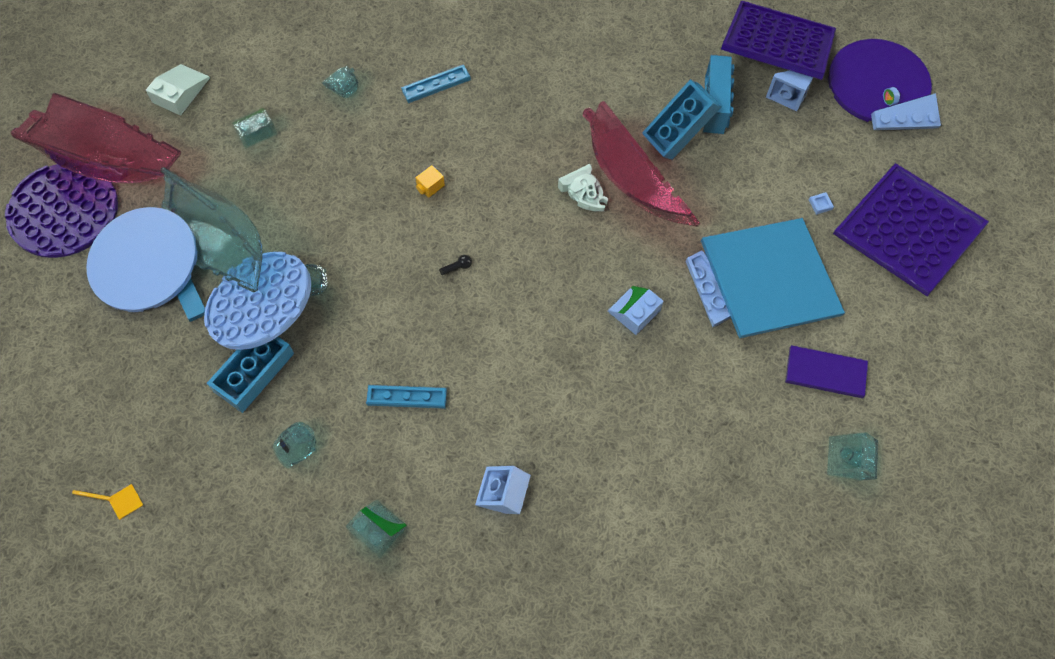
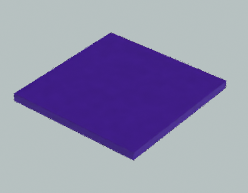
(780, 39)
(911, 229)

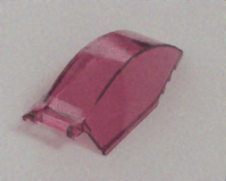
(95, 142)
(631, 168)

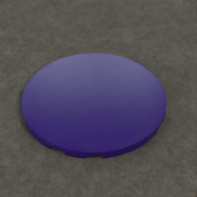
(868, 68)
(59, 211)

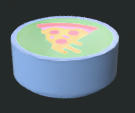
(891, 96)

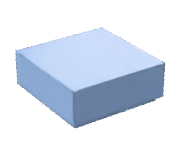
(821, 203)

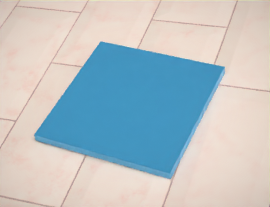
(771, 277)

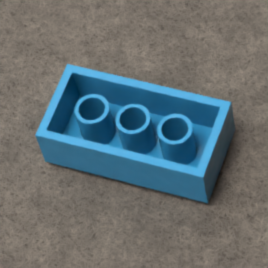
(719, 85)
(681, 119)
(249, 372)

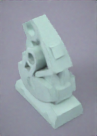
(582, 188)

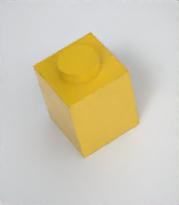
(429, 181)

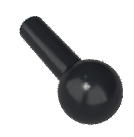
(463, 262)

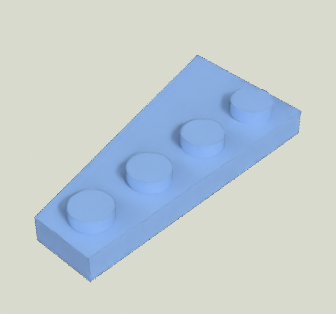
(914, 114)
(708, 288)

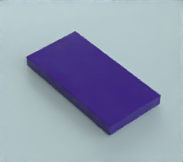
(826, 371)

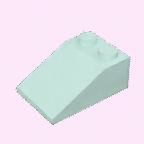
(176, 88)

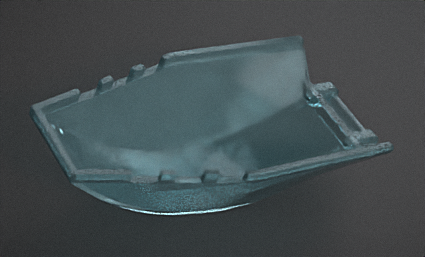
(223, 232)

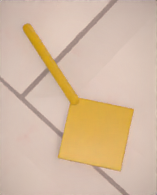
(123, 502)

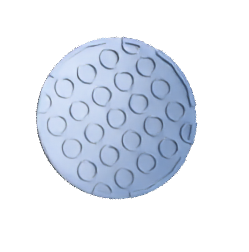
(141, 259)
(250, 319)

